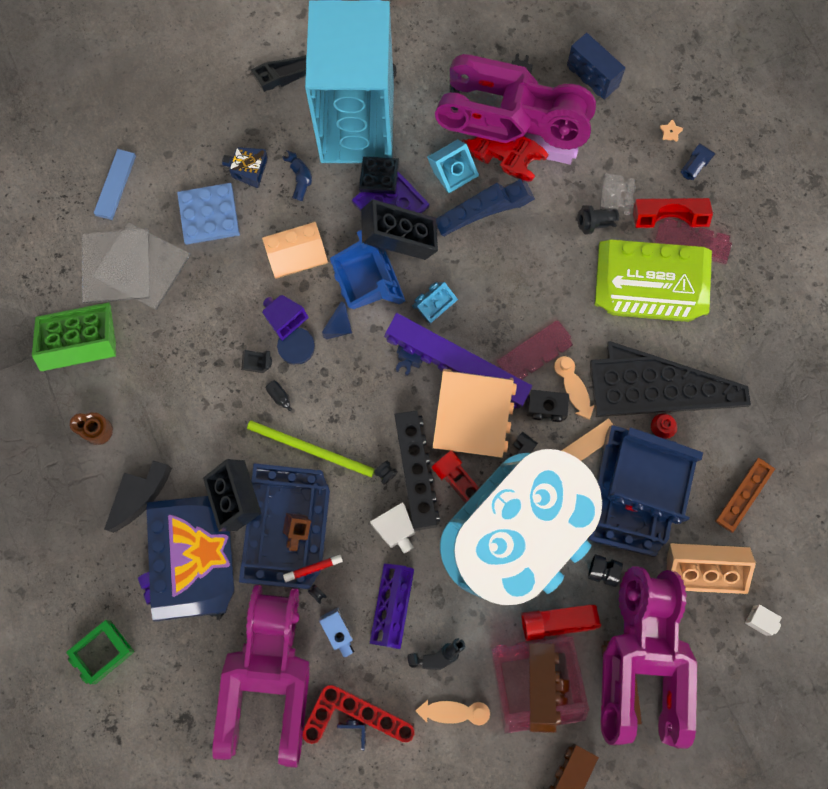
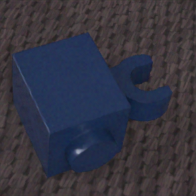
(407, 360)

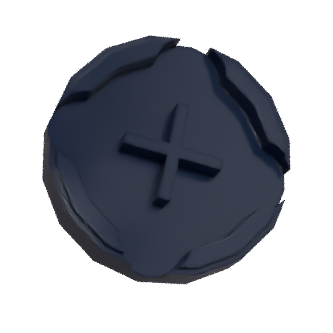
(296, 347)

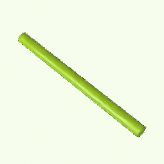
(310, 448)

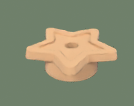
(667, 135)

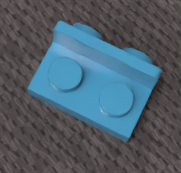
(435, 301)

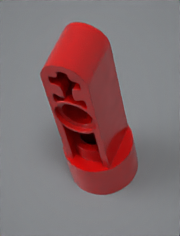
(449, 468)
(559, 621)

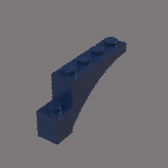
(486, 203)

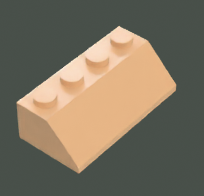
(712, 567)

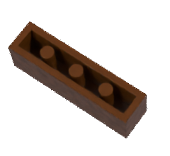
(543, 688)
(575, 770)

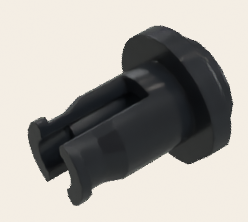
(589, 219)

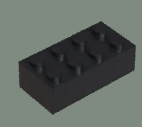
(399, 230)

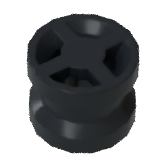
(385, 472)

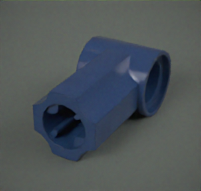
(699, 158)

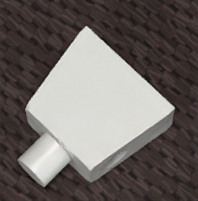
(395, 528)

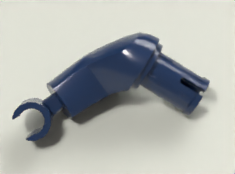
(303, 175)

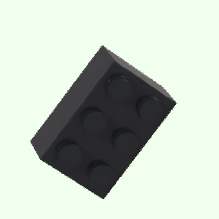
(231, 495)

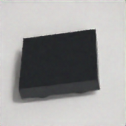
(379, 175)

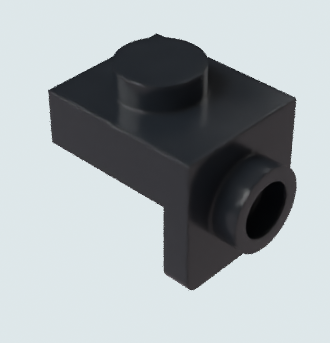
(256, 361)

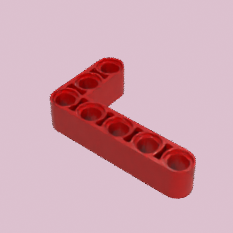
(357, 713)

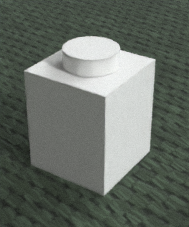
(763, 620)

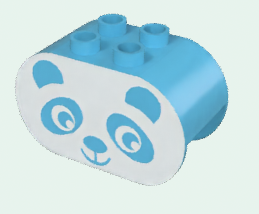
(522, 527)

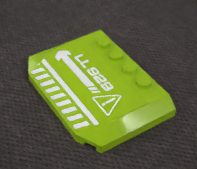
(653, 280)

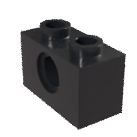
(558, 400)

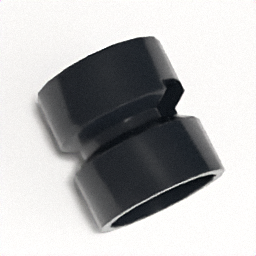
(605, 570)

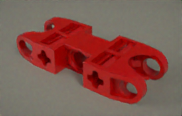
(514, 155)

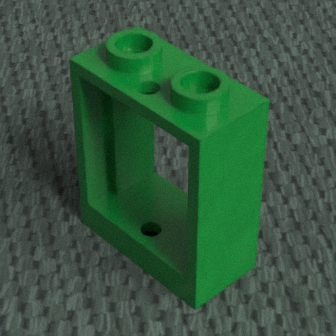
(118, 641)

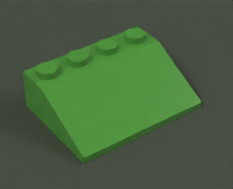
(74, 337)

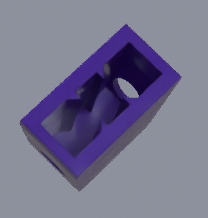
(283, 315)

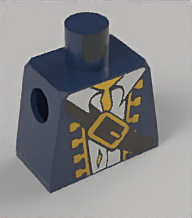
(247, 165)

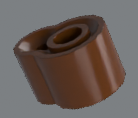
(92, 427)

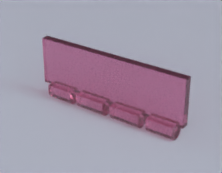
(670, 234)
(540, 346)

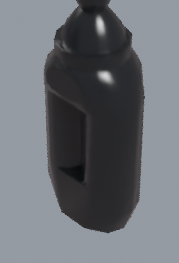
(278, 394)

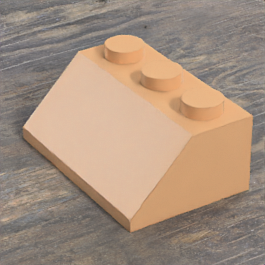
(295, 250)

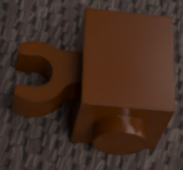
(296, 528)

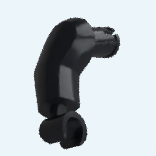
(445, 656)

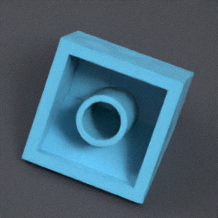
(453, 165)

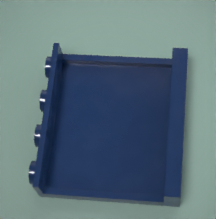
(653, 475)

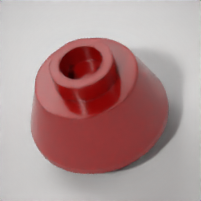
(662, 430)

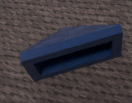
(338, 323)

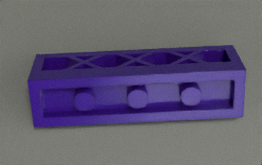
(395, 606)

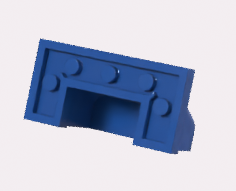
(366, 275)

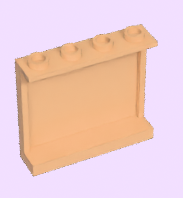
(474, 413)

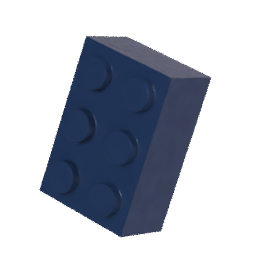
(595, 66)

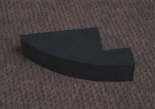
(134, 494)

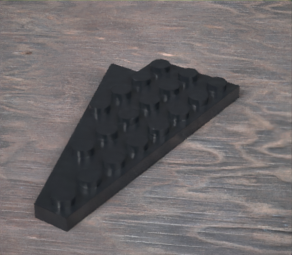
(645, 384)

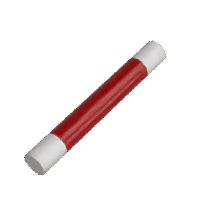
(312, 568)

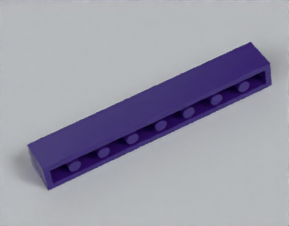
(447, 354)

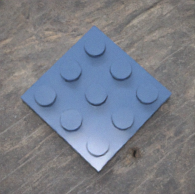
(208, 213)

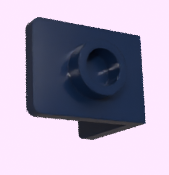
(354, 724)

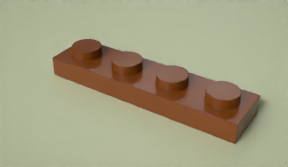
(745, 495)

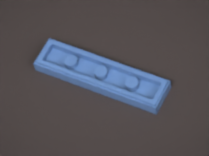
(114, 184)

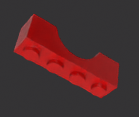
(694, 211)

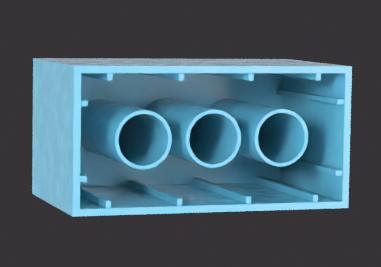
(350, 79)

